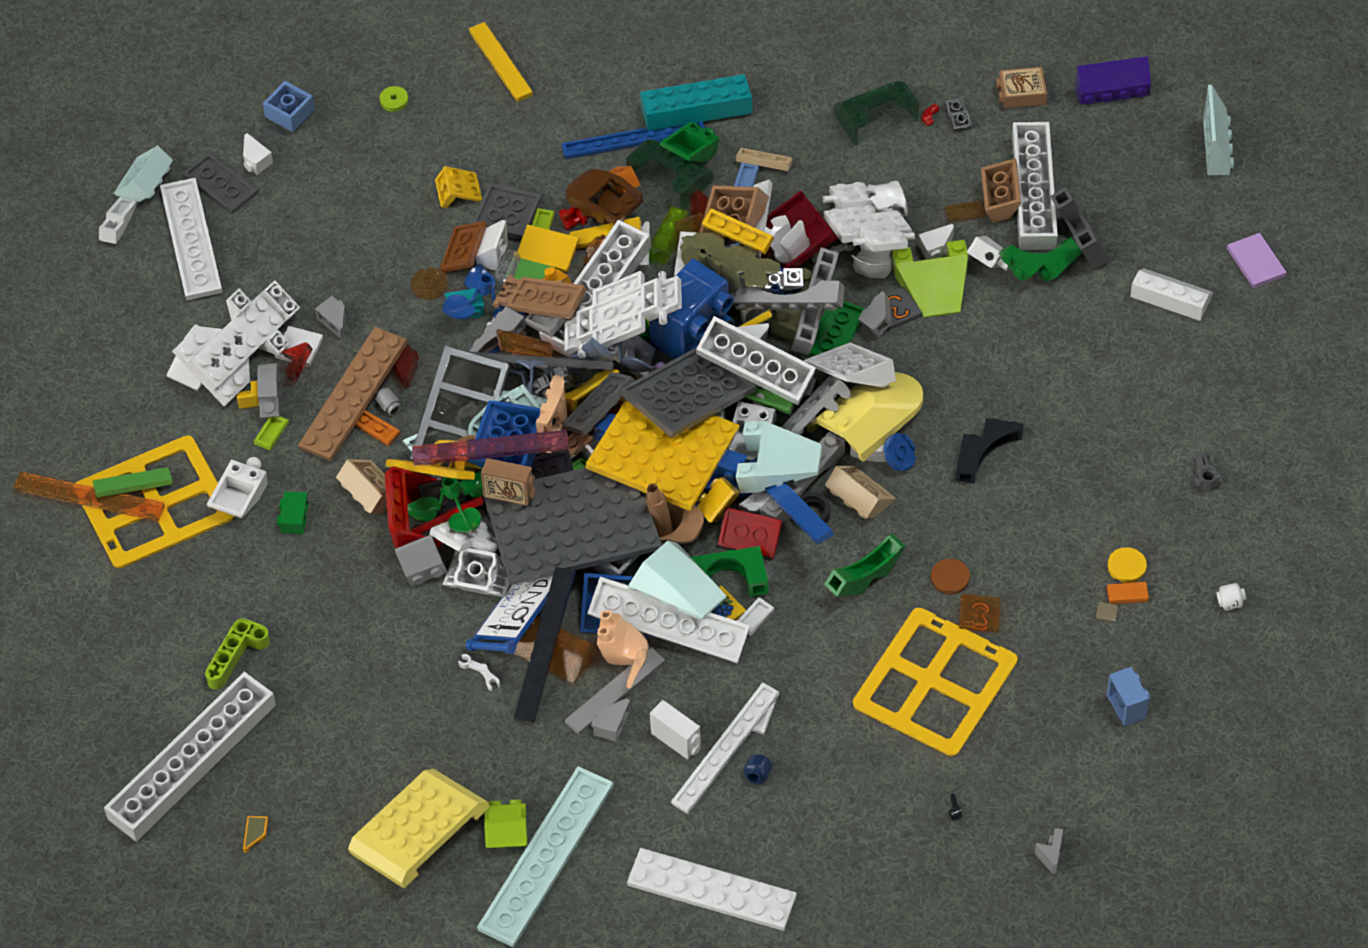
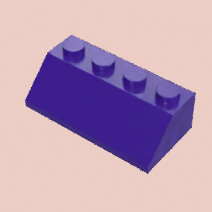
(1113, 80)

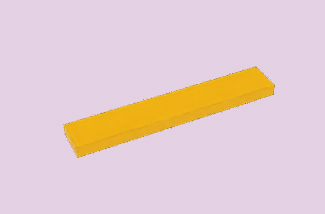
(500, 62)

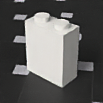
(675, 730)

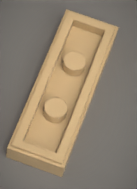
(764, 159)

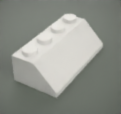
(1170, 294)

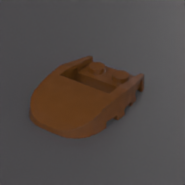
(590, 183)

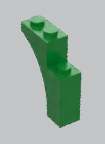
(1047, 264)
(857, 576)

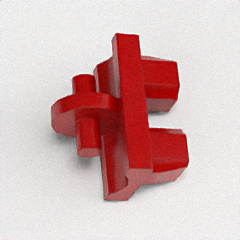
(572, 217)

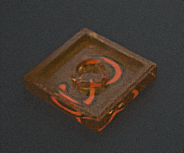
(979, 613)

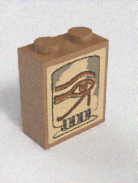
(1022, 87)
(508, 482)

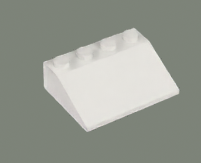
(855, 365)

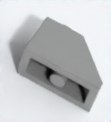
(332, 315)
(611, 720)

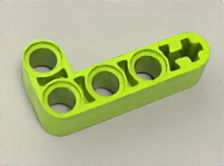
(218, 672)

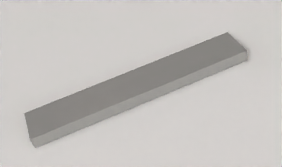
(612, 693)

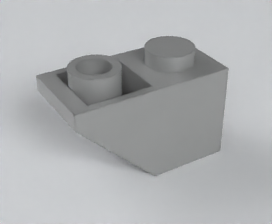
(877, 315)

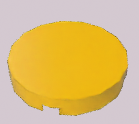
(1127, 565)

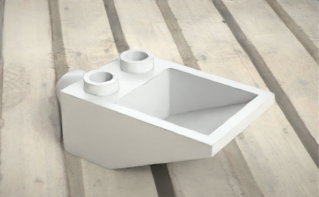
(753, 412)
(239, 487)

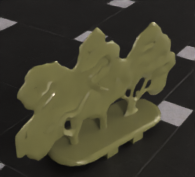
(728, 261)

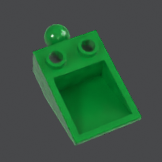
(692, 143)

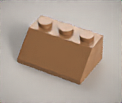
(1001, 190)

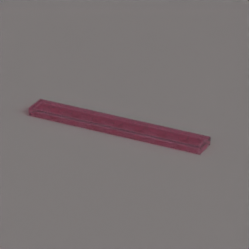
(490, 447)

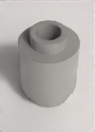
(388, 401)

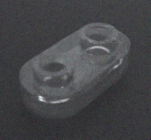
(507, 265)

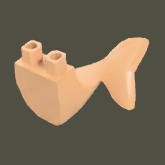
(621, 643)

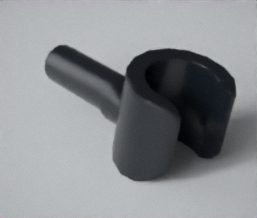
(955, 812)

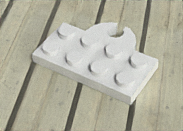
(480, 538)

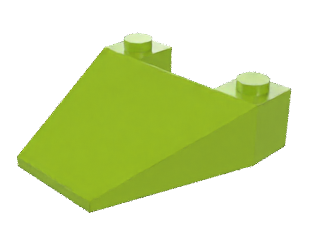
(934, 283)

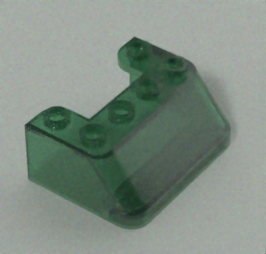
(851, 110)
(691, 174)

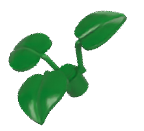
(465, 521)

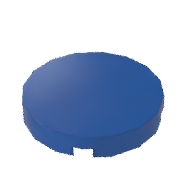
(899, 452)

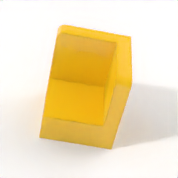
(248, 398)

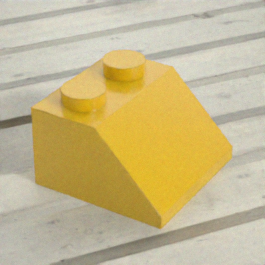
(718, 498)

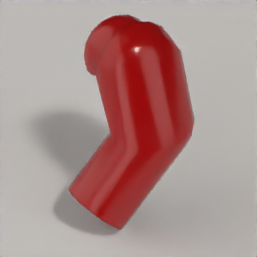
(927, 114)

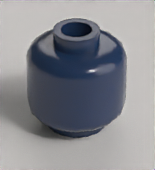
(757, 769)

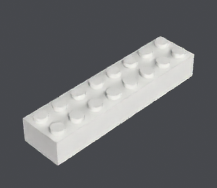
(1034, 162)
(612, 261)

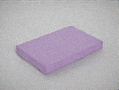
(1256, 260)

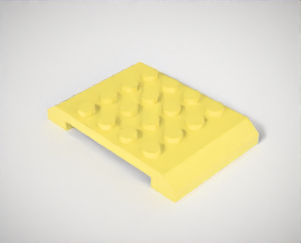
(415, 825)

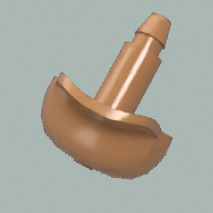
(672, 521)

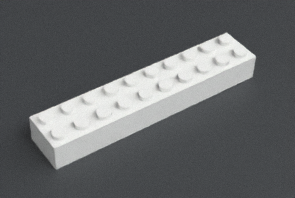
(190, 756)

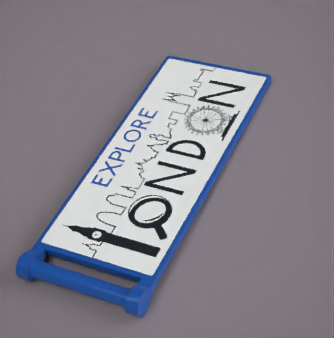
(512, 616)

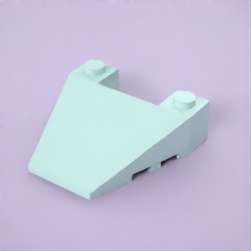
(780, 457)

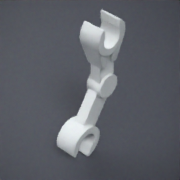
(482, 668)

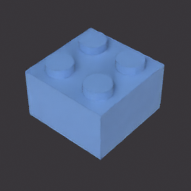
(288, 106)
(1128, 696)

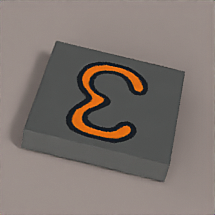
(902, 308)

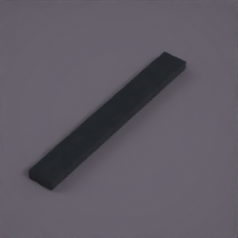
(544, 644)

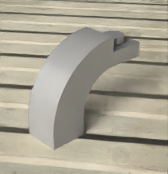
(267, 381)

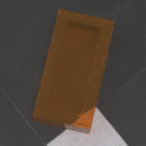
(964, 211)

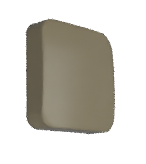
(1106, 612)

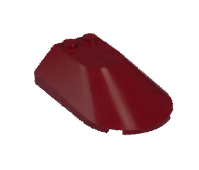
(816, 229)

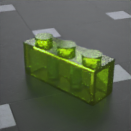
(665, 238)

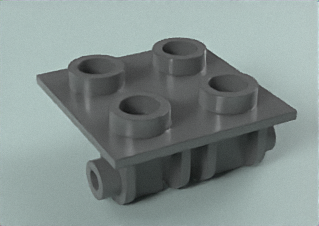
(542, 385)

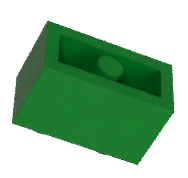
(293, 512)

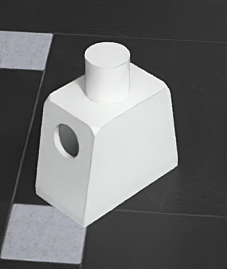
(987, 252)

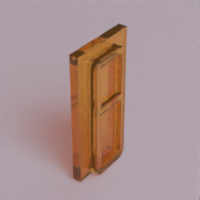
(523, 345)

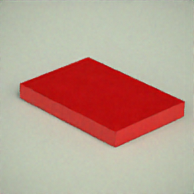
(747, 529)

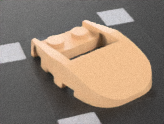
(554, 408)

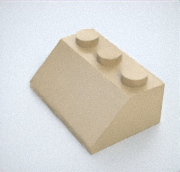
(365, 484)
(859, 491)

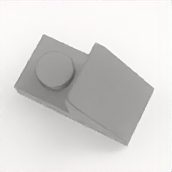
(1050, 853)

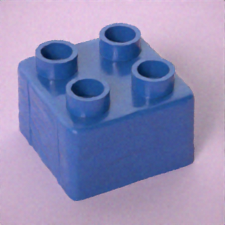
(703, 297)

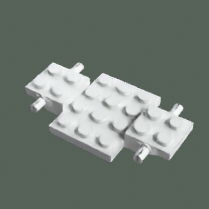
(860, 221)
(621, 310)

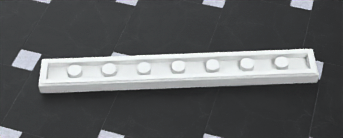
(725, 748)

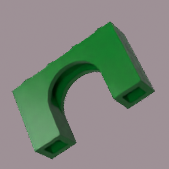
(744, 561)

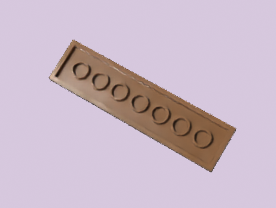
(353, 394)

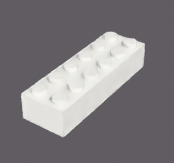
(755, 360)

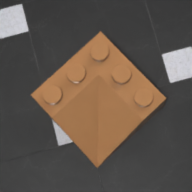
(740, 203)

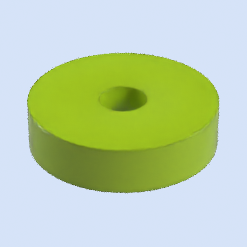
(393, 92)

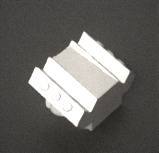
(477, 572)

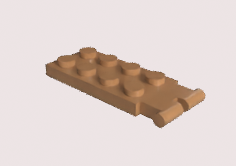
(540, 296)

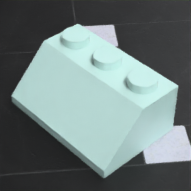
(144, 175)

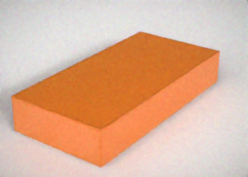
(1127, 593)

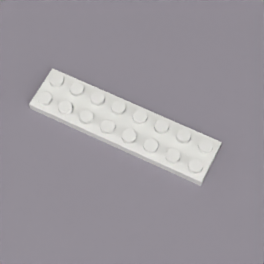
(191, 239)
(711, 635)
(712, 889)

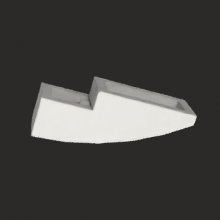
(117, 220)

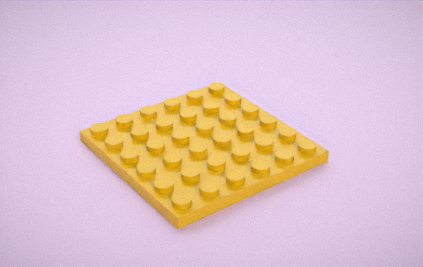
(643, 454)

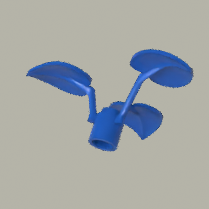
(458, 305)

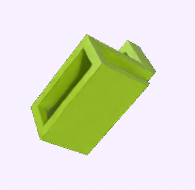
(506, 824)

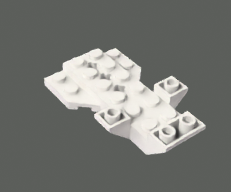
(252, 326)

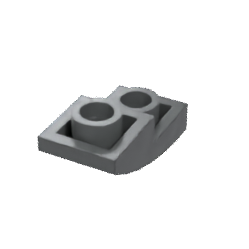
(957, 114)

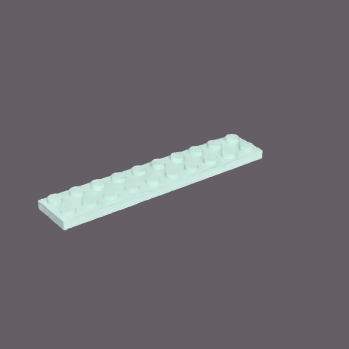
(545, 857)

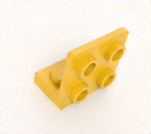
(457, 183)

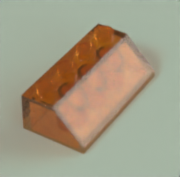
(570, 655)

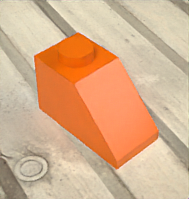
(628, 174)

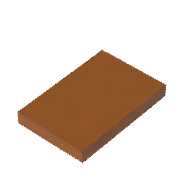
(463, 246)

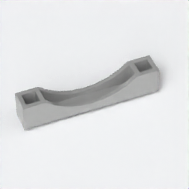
(822, 295)
(809, 319)
(505, 320)
(832, 450)

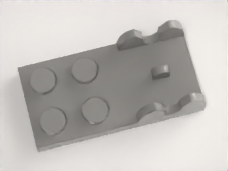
(820, 398)

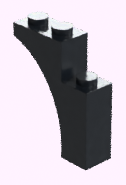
(977, 448)

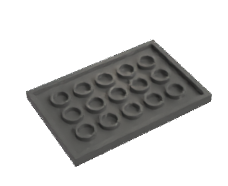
(685, 392)

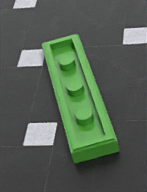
(132, 482)

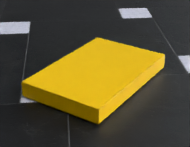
(548, 247)

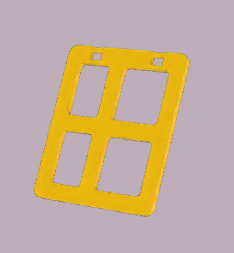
(172, 535)
(930, 678)

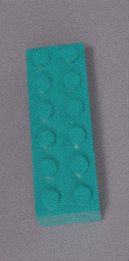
(696, 102)

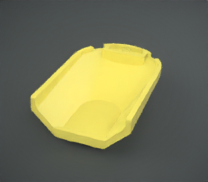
(872, 413)

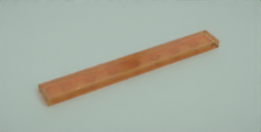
(86, 496)

